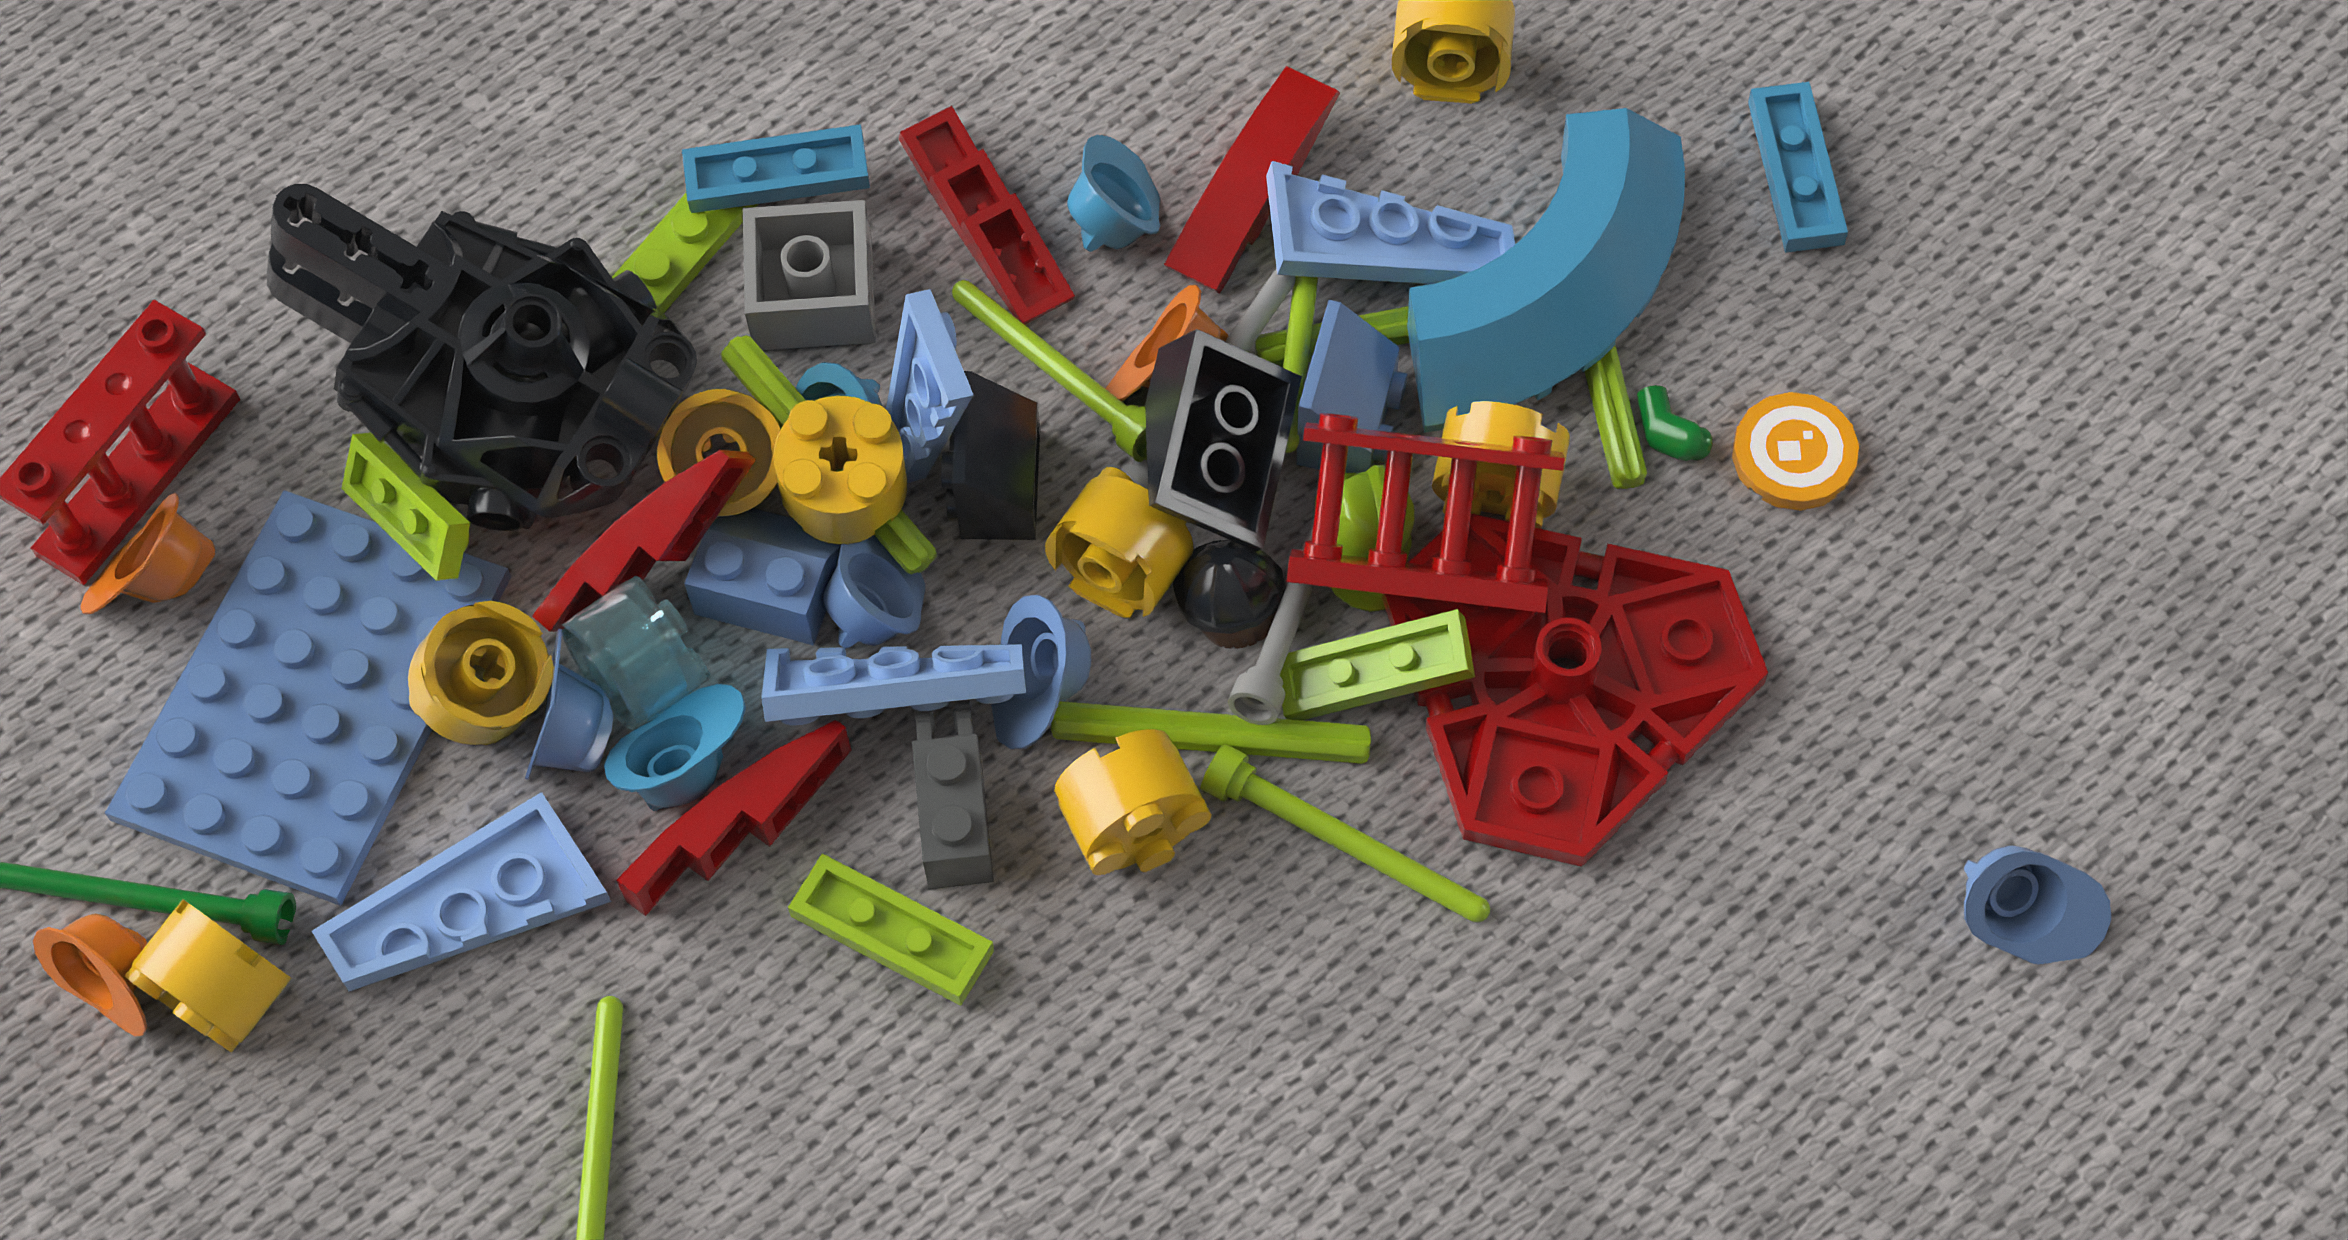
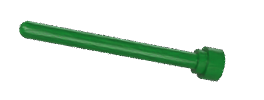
(256, 914)

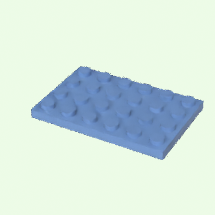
(298, 703)

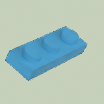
(1797, 167)
(775, 168)

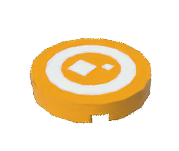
(1795, 450)

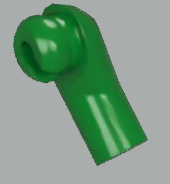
(1670, 432)

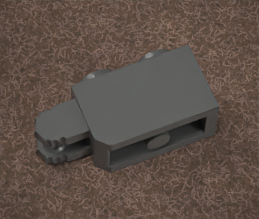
(951, 802)

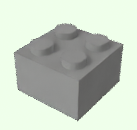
(808, 275)

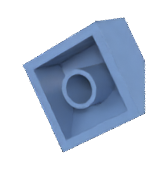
(1352, 376)
(762, 575)

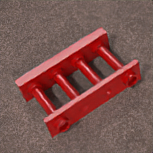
(143, 462)
(1450, 573)

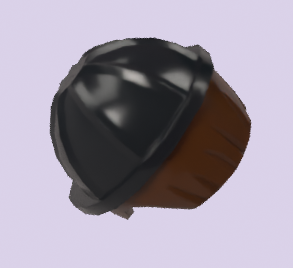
(1230, 592)

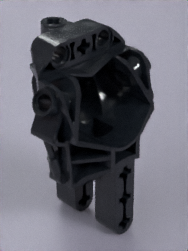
(448, 313)

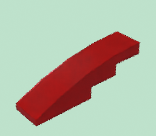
(1237, 196)
(986, 216)
(656, 529)
(753, 801)

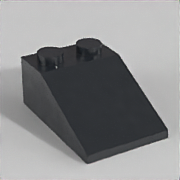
(1217, 435)

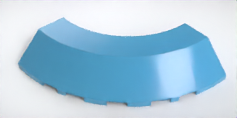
(1566, 284)

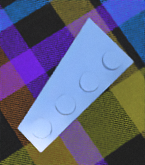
(1364, 237)
(926, 383)
(892, 678)
(472, 894)

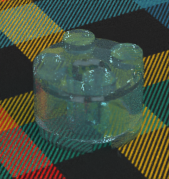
(634, 652)

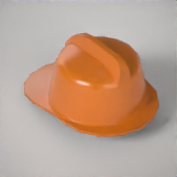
(1177, 319)
(156, 563)
(91, 964)

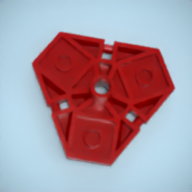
(1550, 749)

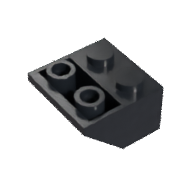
(994, 464)

